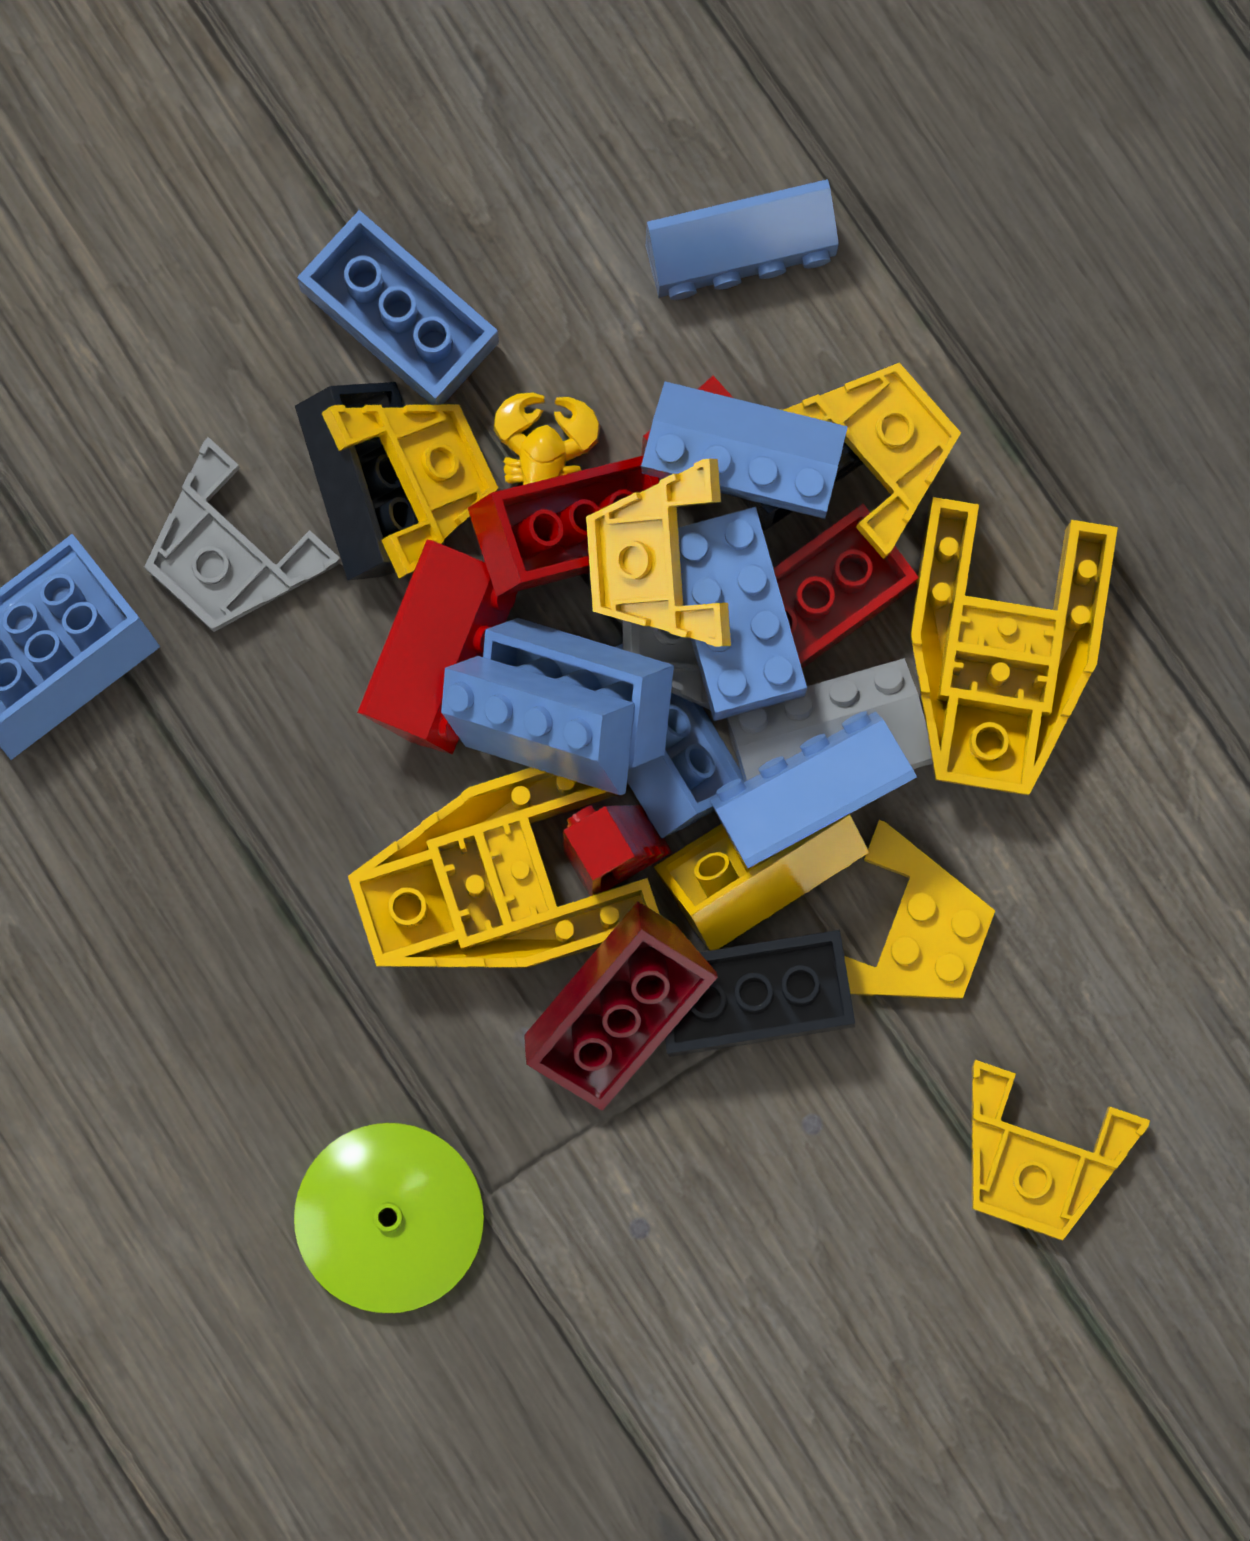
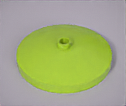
(434, 1229)

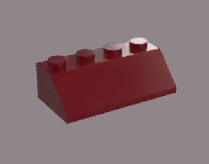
(618, 1007)

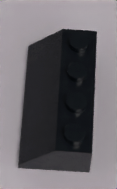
(357, 482)

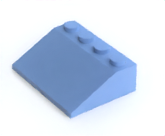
(61, 642)

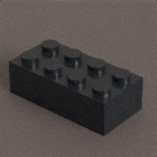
(768, 995)

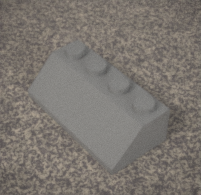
(785, 726)

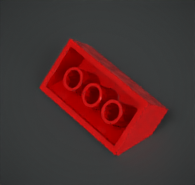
(435, 627)

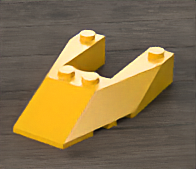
(999, 672)
(475, 886)

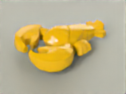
(543, 450)

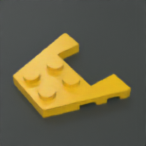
(895, 435)
(433, 461)
(638, 558)
(933, 932)
(1032, 1176)

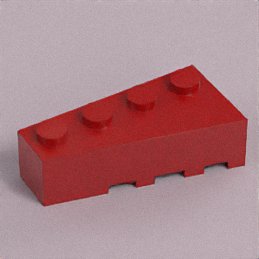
(611, 845)

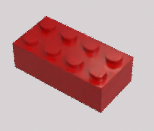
(540, 528)
(838, 585)

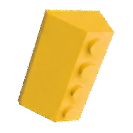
(728, 898)

